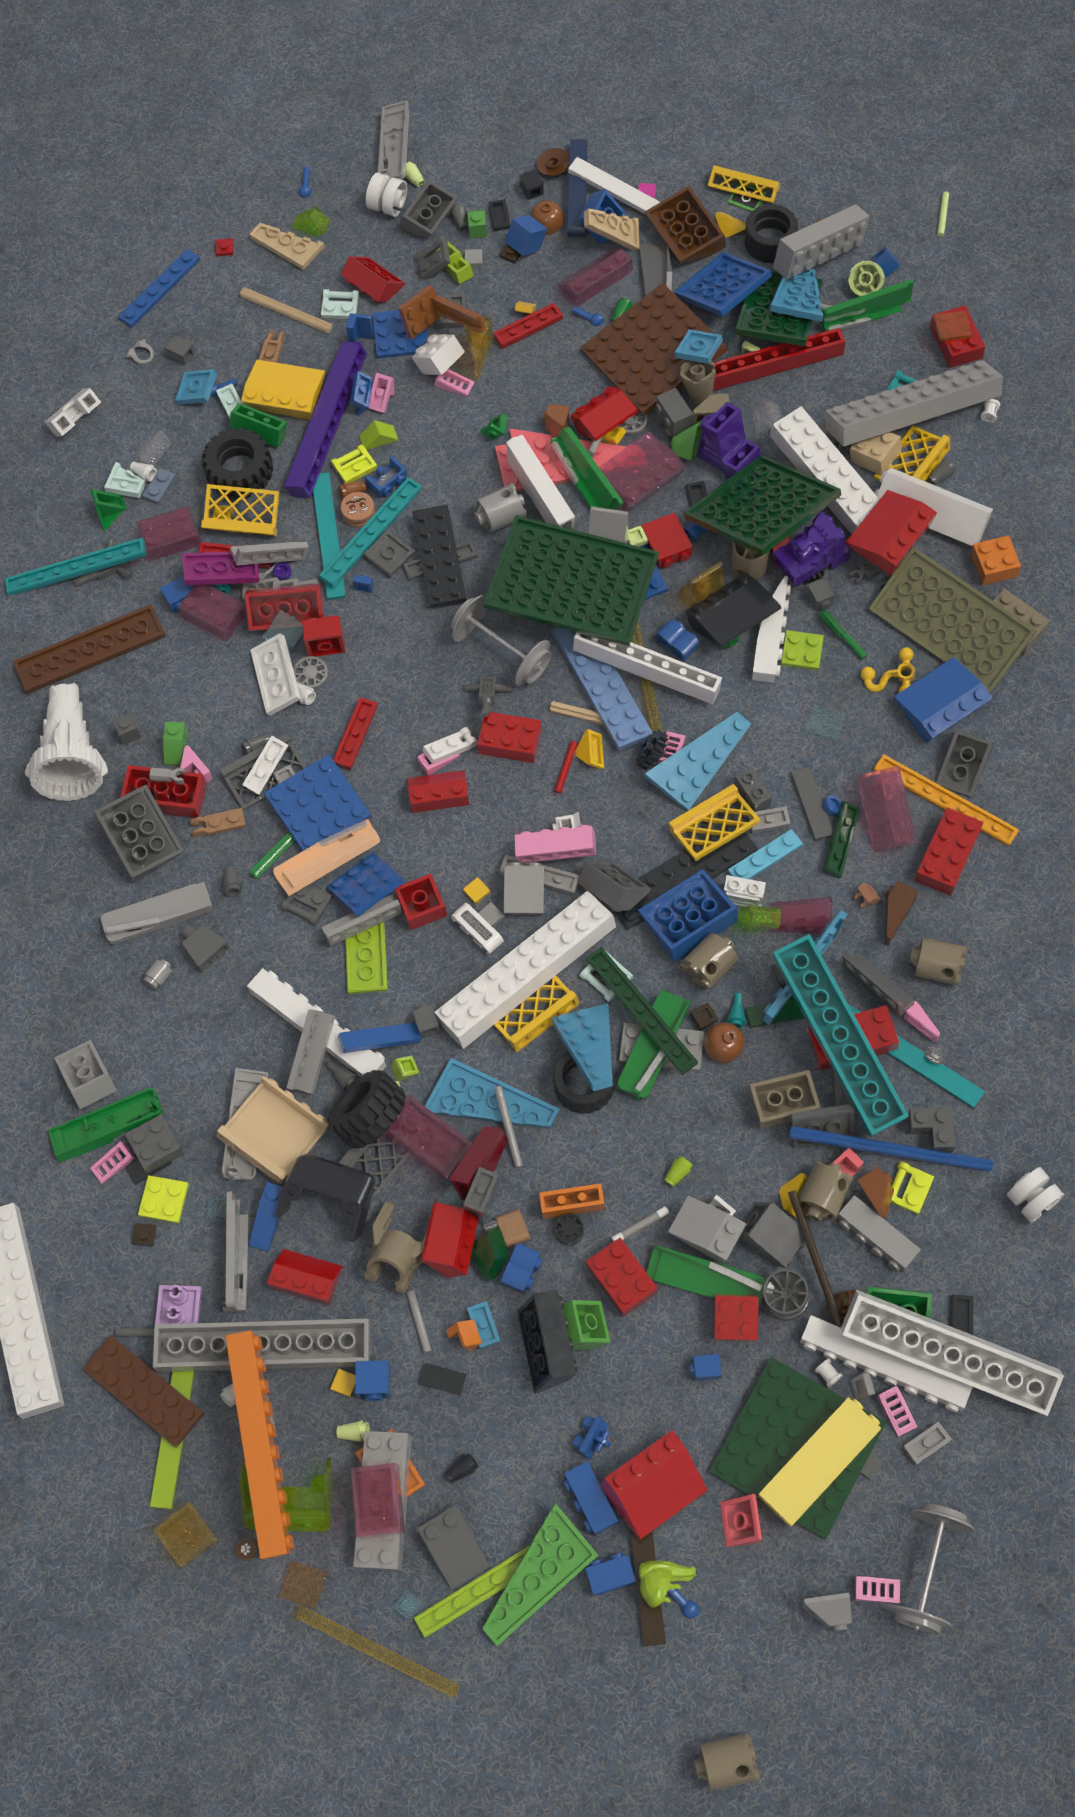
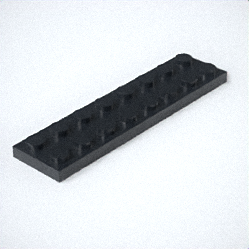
(684, 866)

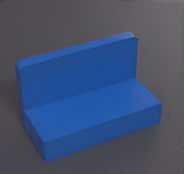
(359, 327)
(361, 392)

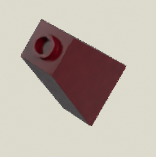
(482, 1153)

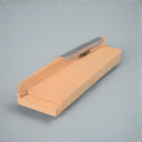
(325, 856)

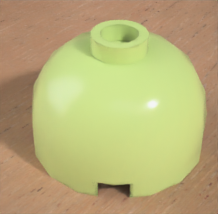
(866, 278)

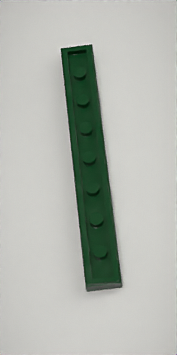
(642, 1011)

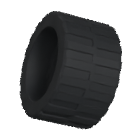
(764, 217)
(575, 1102)

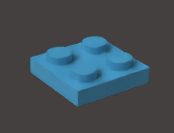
(698, 346)
(196, 386)

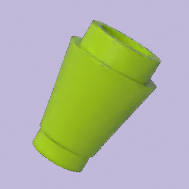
(678, 1170)

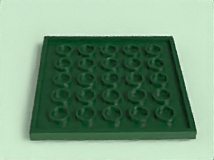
(762, 504)
(773, 1427)

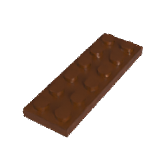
(143, 1391)

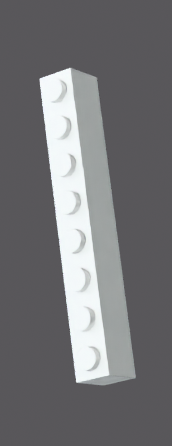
(651, 666)
(294, 1009)
(916, 1379)

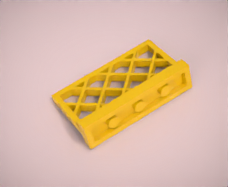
(930, 462)
(240, 526)
(703, 813)
(543, 1020)

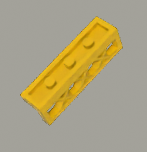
(744, 178)

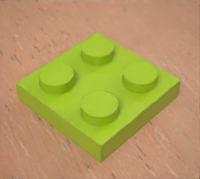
(802, 650)

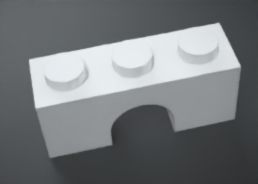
(65, 417)

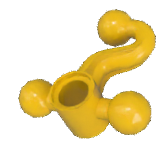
(905, 655)

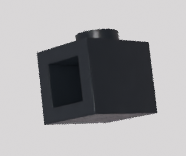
(531, 184)

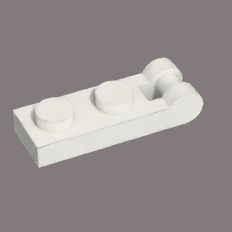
(450, 746)

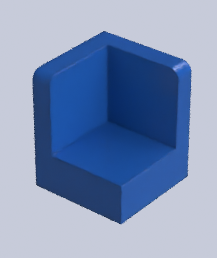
(886, 261)

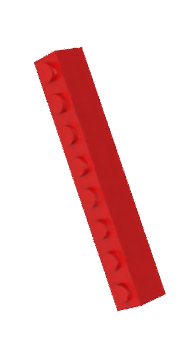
(778, 359)

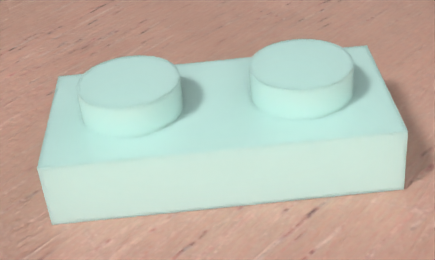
(228, 398)

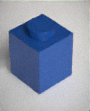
(706, 1367)

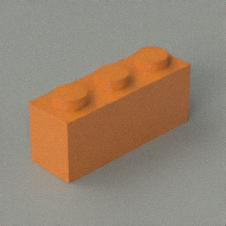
(572, 1201)

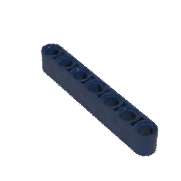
(576, 191)

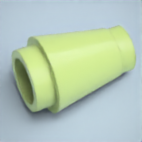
(413, 174)
(353, 1431)

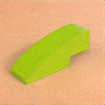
(458, 267)

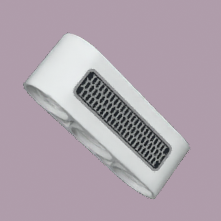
(478, 928)

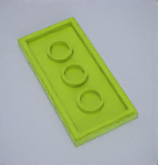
(367, 961)

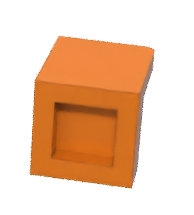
(467, 1333)

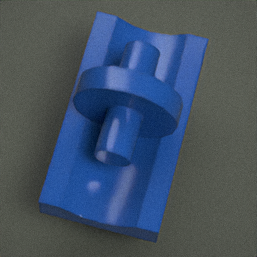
(594, 1439)

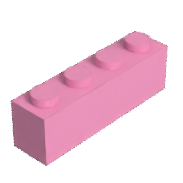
(555, 844)

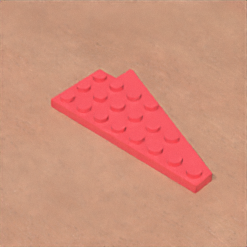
(548, 458)

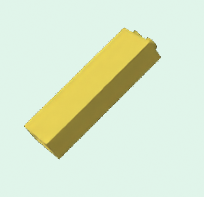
(820, 1461)

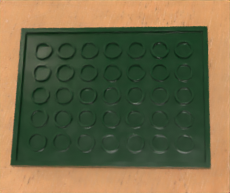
(571, 580)

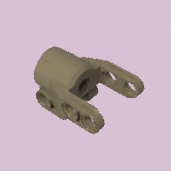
(394, 1248)

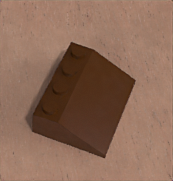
(686, 226)

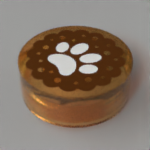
(246, 1549)

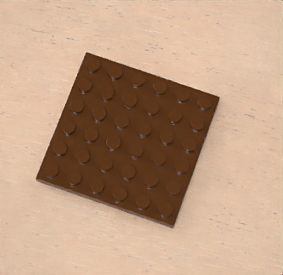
(641, 346)

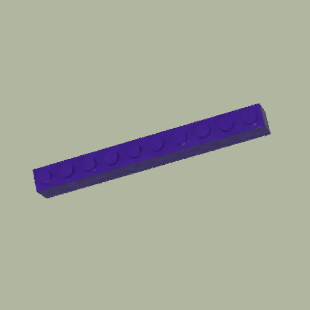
(325, 420)

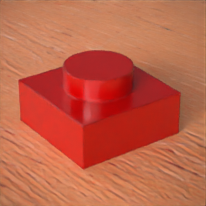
(224, 247)

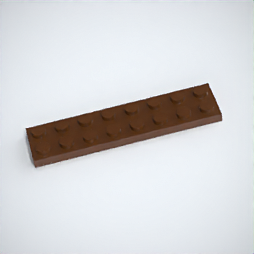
(89, 649)

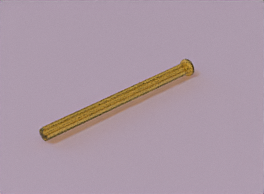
(647, 687)
(377, 1651)

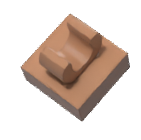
(869, 895)

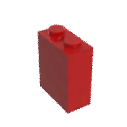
(669, 539)

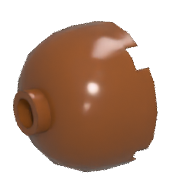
(549, 215)
(723, 1042)

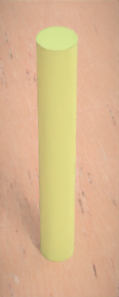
(943, 213)

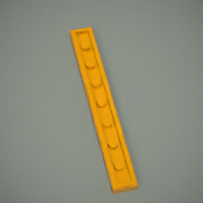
(944, 798)

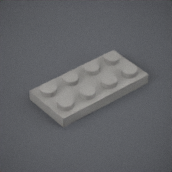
(690, 1038)

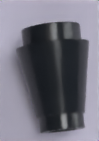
(461, 1468)

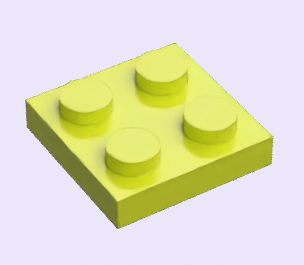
(163, 1199)

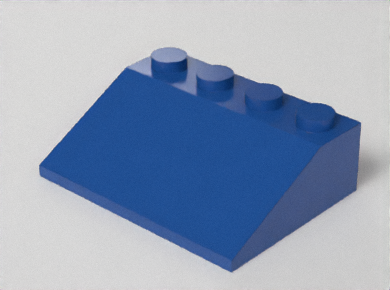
(942, 699)
(688, 914)

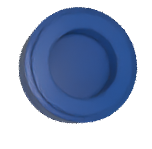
(831, 805)

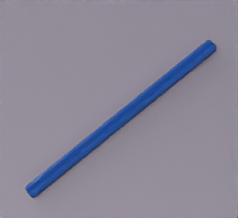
(890, 1148)

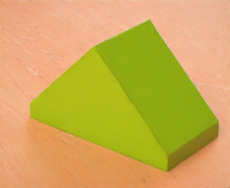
(377, 435)

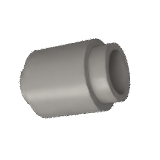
(157, 973)

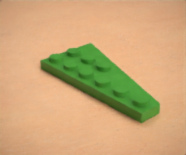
(547, 1566)

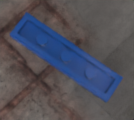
(379, 1037)

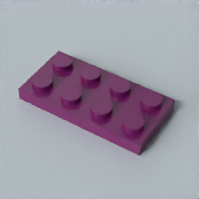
(216, 569)

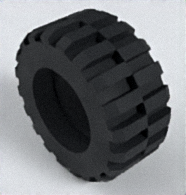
(232, 444)
(366, 1109)

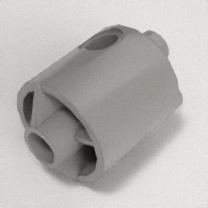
(499, 508)

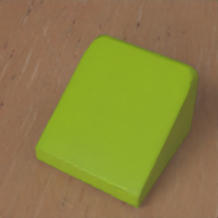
(404, 1068)

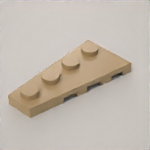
(616, 228)
(287, 245)

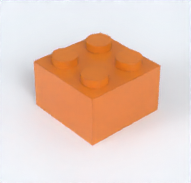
(995, 560)

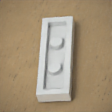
(265, 765)

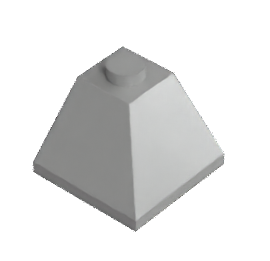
(830, 1610)

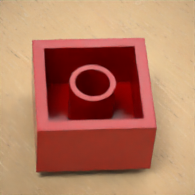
(323, 636)
(421, 901)
(736, 1316)

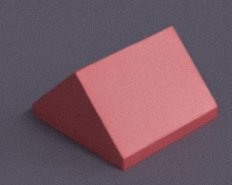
(741, 1521)

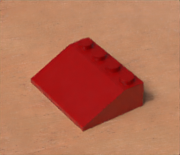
(891, 530)
(654, 1485)

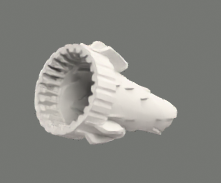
(65, 762)

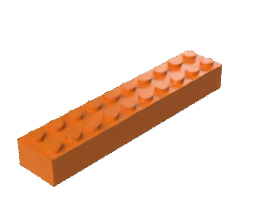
(259, 1446)

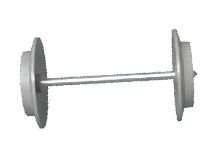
(469, 617)
(943, 1518)

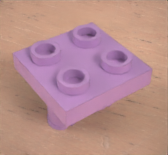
(178, 1304)

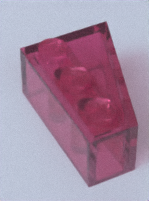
(804, 915)

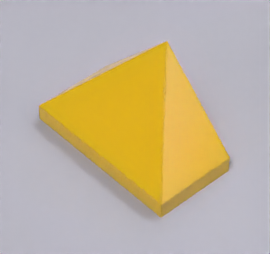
(729, 224)
(591, 749)
(797, 1184)

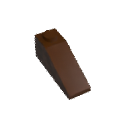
(897, 907)

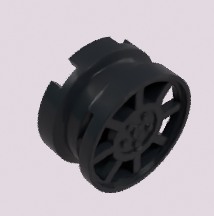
(569, 1229)

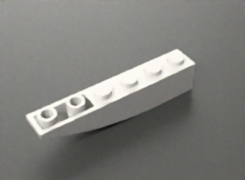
(771, 637)

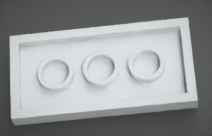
(275, 674)

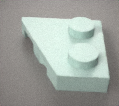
(124, 482)

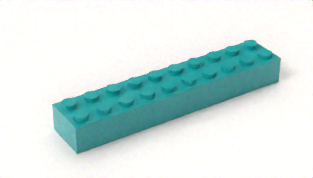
(839, 1035)

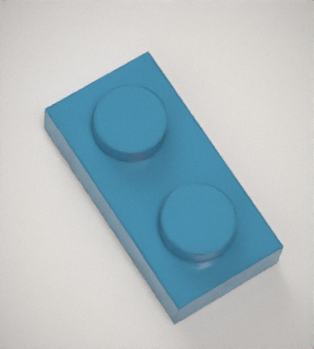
(484, 1324)

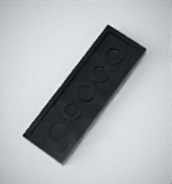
(439, 556)

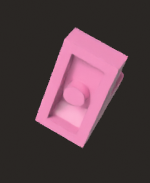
(381, 391)
(192, 763)

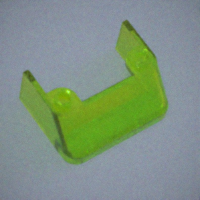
(307, 1506)

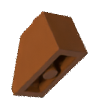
(556, 418)
(878, 1189)

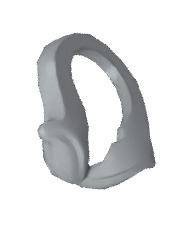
(131, 353)

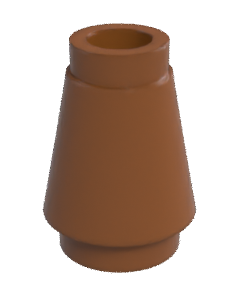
(350, 487)

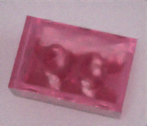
(169, 533)
(213, 611)
(377, 1500)

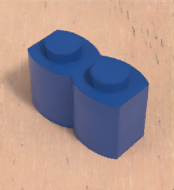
(678, 640)
(521, 1268)

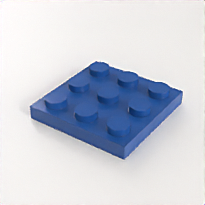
(392, 337)
(365, 884)

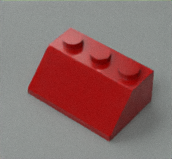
(371, 278)
(603, 413)
(438, 791)
(449, 1240)
(305, 1276)

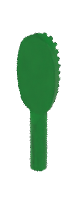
(840, 632)

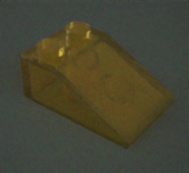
(479, 346)
(702, 585)

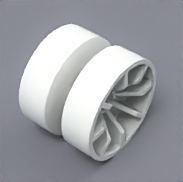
(385, 193)
(1031, 1189)

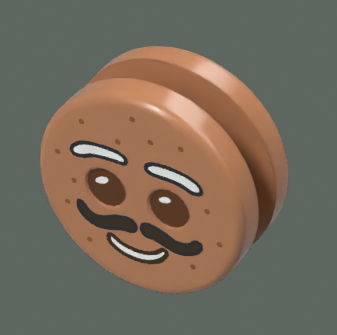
(357, 509)

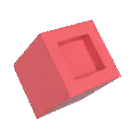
(849, 1162)

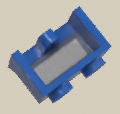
(387, 478)

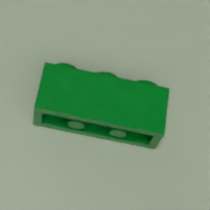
(268, 426)

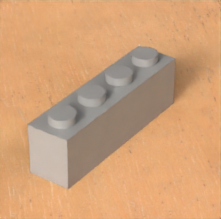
(878, 1233)

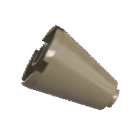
(698, 380)

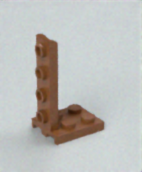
(428, 307)

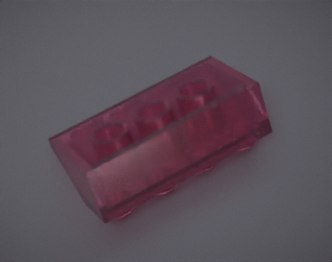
(596, 276)
(886, 809)

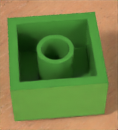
(586, 1324)

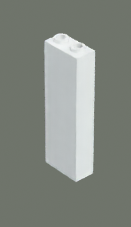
(538, 484)
(955, 516)

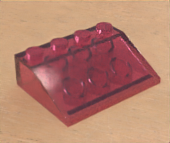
(642, 470)

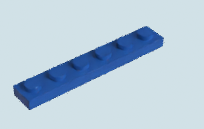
(159, 288)

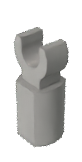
(166, 775)

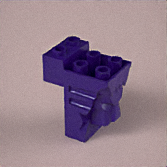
(725, 441)
(813, 550)

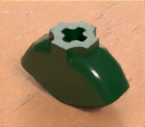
(490, 1253)

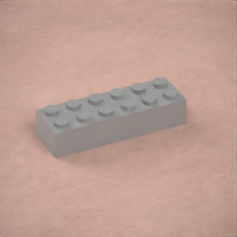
(821, 241)
(385, 1551)

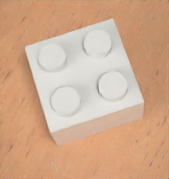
(437, 354)

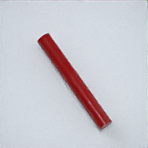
(565, 767)

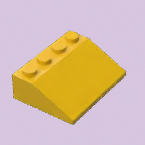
(283, 389)

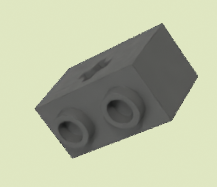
(753, 790)

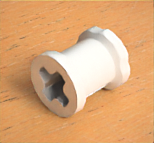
(991, 407)
(828, 1372)

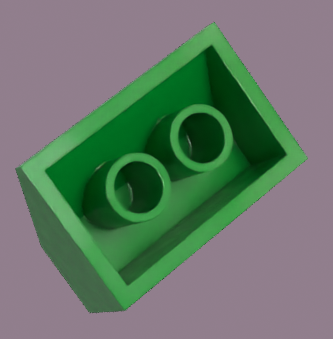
(911, 1300)

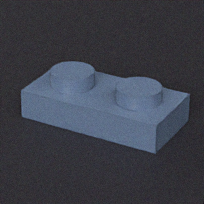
(159, 486)

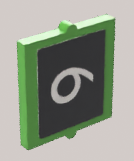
(746, 202)

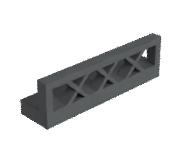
(877, 983)

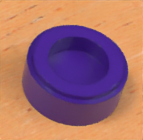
(282, 571)

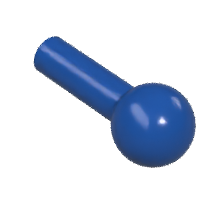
(305, 190)
(595, 319)
(215, 387)
(689, 1608)

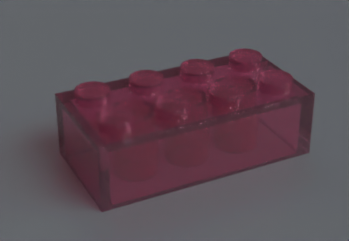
(429, 1138)

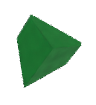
(108, 506)

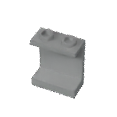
(524, 889)

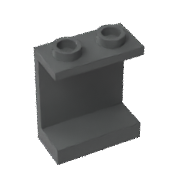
(482, 1193)

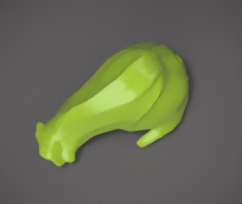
(656, 1580)

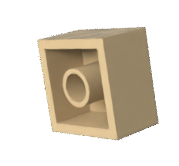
(876, 452)

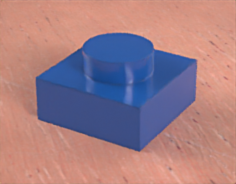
(363, 583)

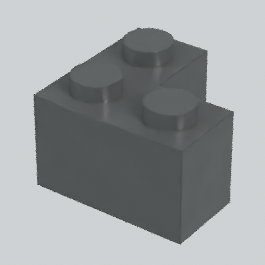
(937, 1123)

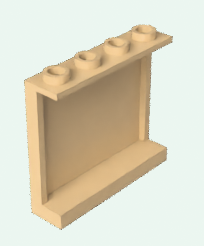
(273, 1130)

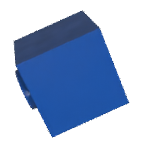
(525, 235)
(373, 1380)

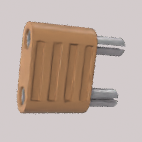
(512, 1227)

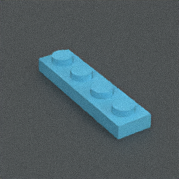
(766, 856)

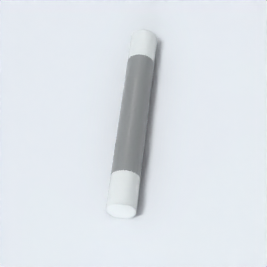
(641, 1224)

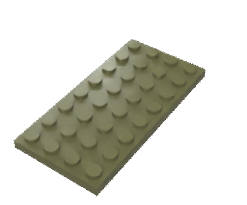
(952, 618)

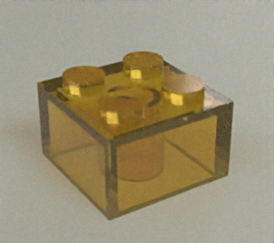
(186, 1535)

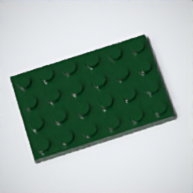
(761, 323)

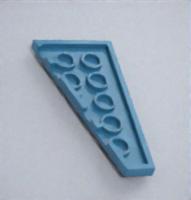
(799, 297)
(692, 767)
(822, 943)
(588, 1041)
(471, 1095)

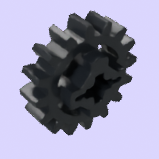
(652, 749)

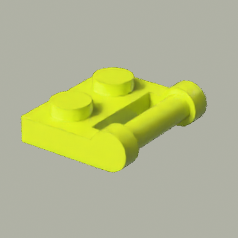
(356, 468)
(916, 1189)

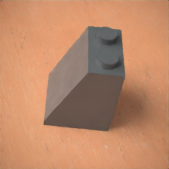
(772, 1233)

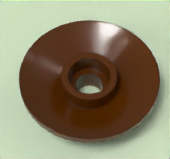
(553, 162)

